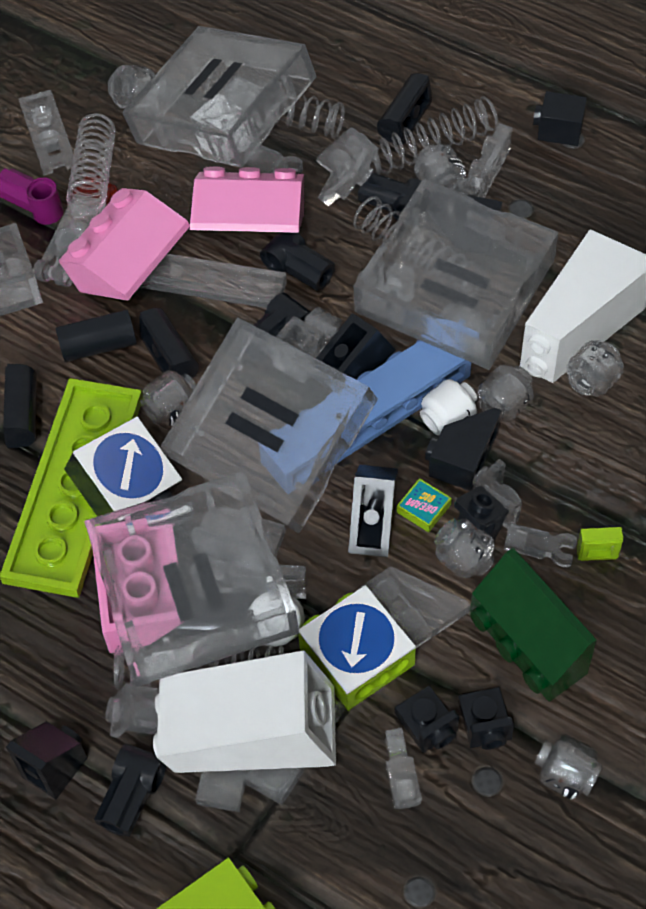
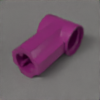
(32, 194)

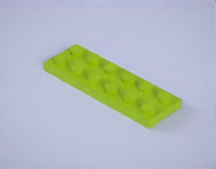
(51, 538)

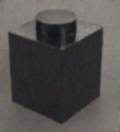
(560, 118)

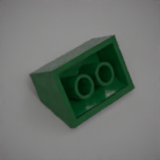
(532, 626)

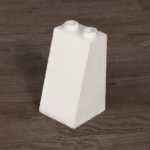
(588, 301)
(247, 716)

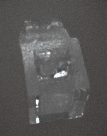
(313, 333)

